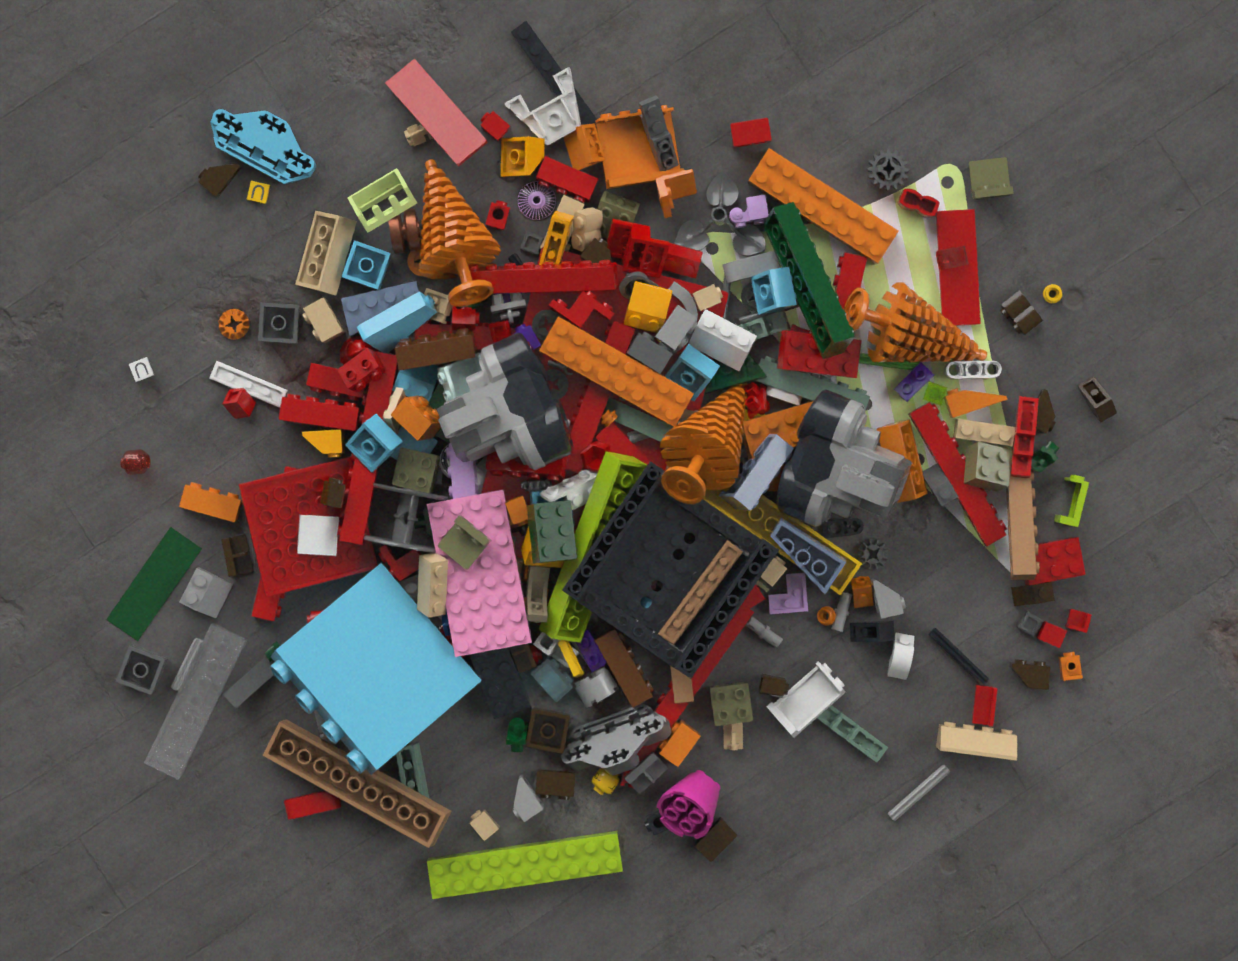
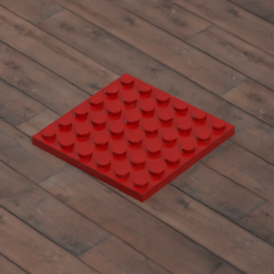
(273, 521)

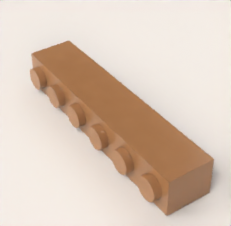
(1022, 528)

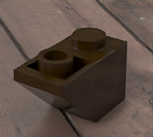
(1032, 675)

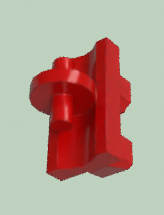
(756, 399)

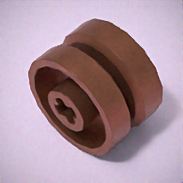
(406, 230)

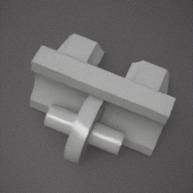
(499, 306)

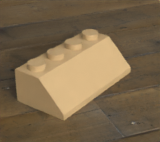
(326, 252)
(976, 741)

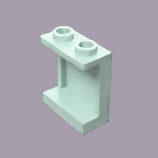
(453, 376)

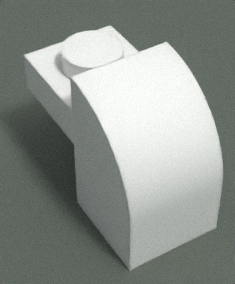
(551, 648)
(901, 656)

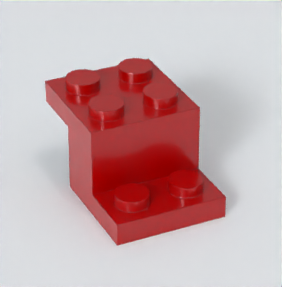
(636, 248)
(581, 308)
(400, 567)

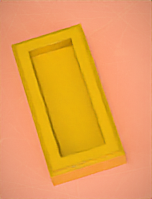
(570, 658)

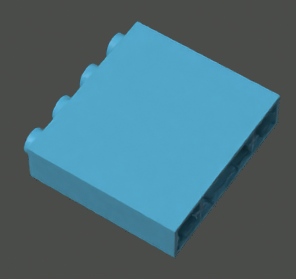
(373, 670)

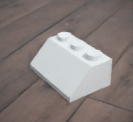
(722, 340)

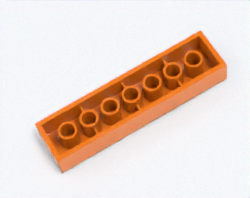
(823, 206)
(616, 371)

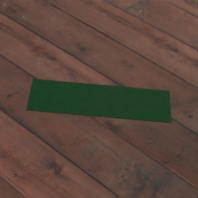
(154, 583)

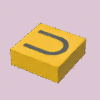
(258, 192)

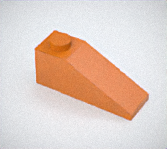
(967, 401)

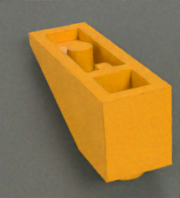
(556, 237)

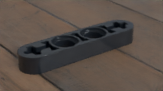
(826, 532)

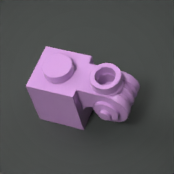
(756, 212)

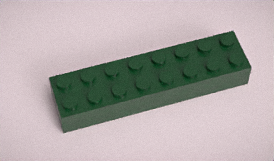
(810, 282)

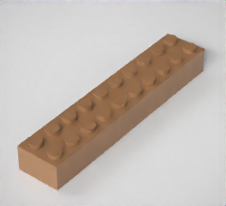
(373, 794)

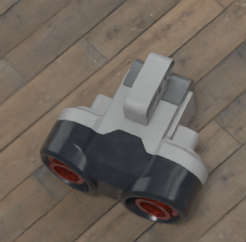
(508, 409)
(839, 465)

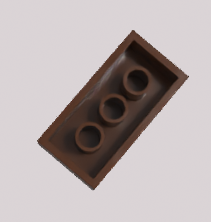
(435, 349)
(623, 667)

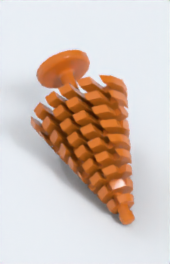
(453, 239)
(910, 329)
(705, 448)

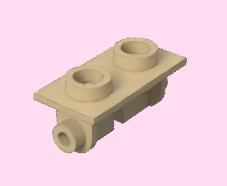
(416, 135)
(733, 736)

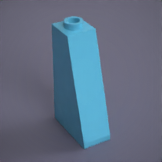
(397, 322)

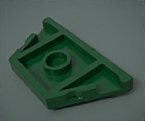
(728, 377)

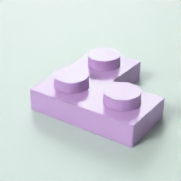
(794, 600)

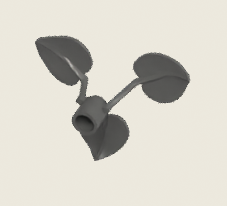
(721, 192)

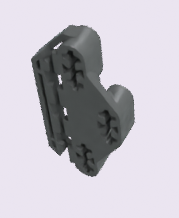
(619, 748)

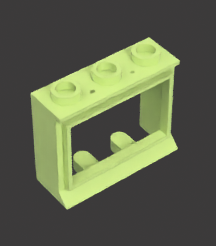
(377, 192)

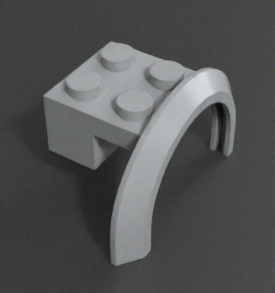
(681, 322)

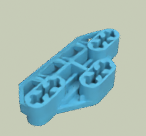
(266, 142)

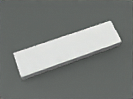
(254, 386)

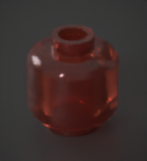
(135, 462)

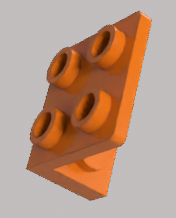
(584, 147)
(674, 187)

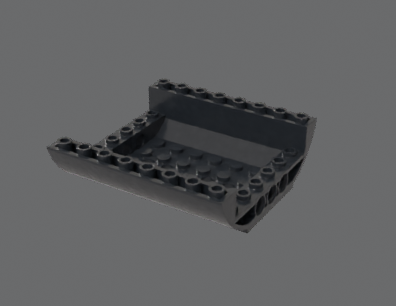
(639, 550)

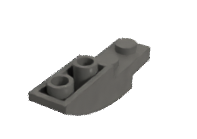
(657, 133)

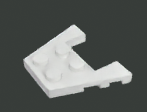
(555, 117)

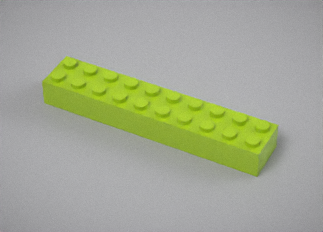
(613, 482)
(524, 864)

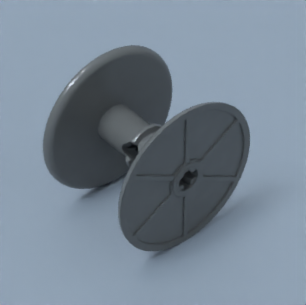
(405, 518)

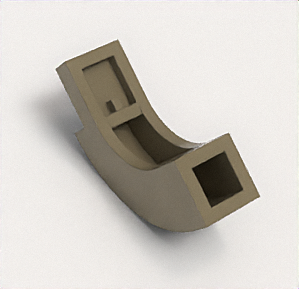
(537, 593)

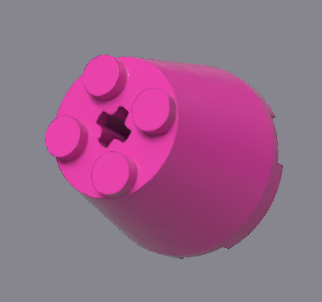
(690, 805)

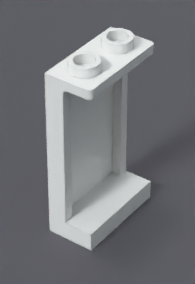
(807, 699)

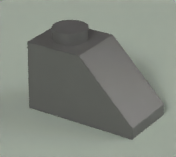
(939, 485)

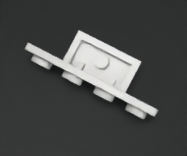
(574, 489)

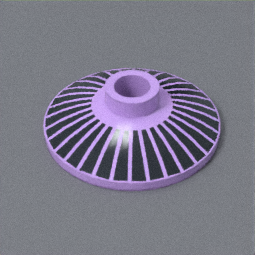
(543, 208)

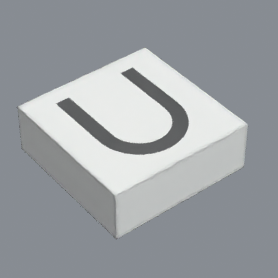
(141, 369)

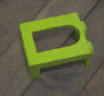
(1077, 502)

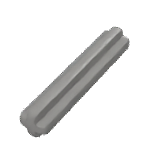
(186, 664)

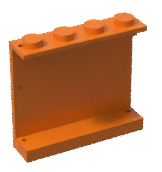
(628, 151)

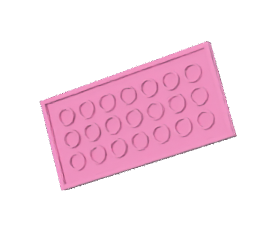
(487, 599)

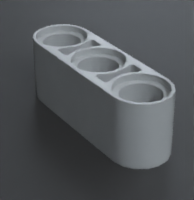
(750, 266)

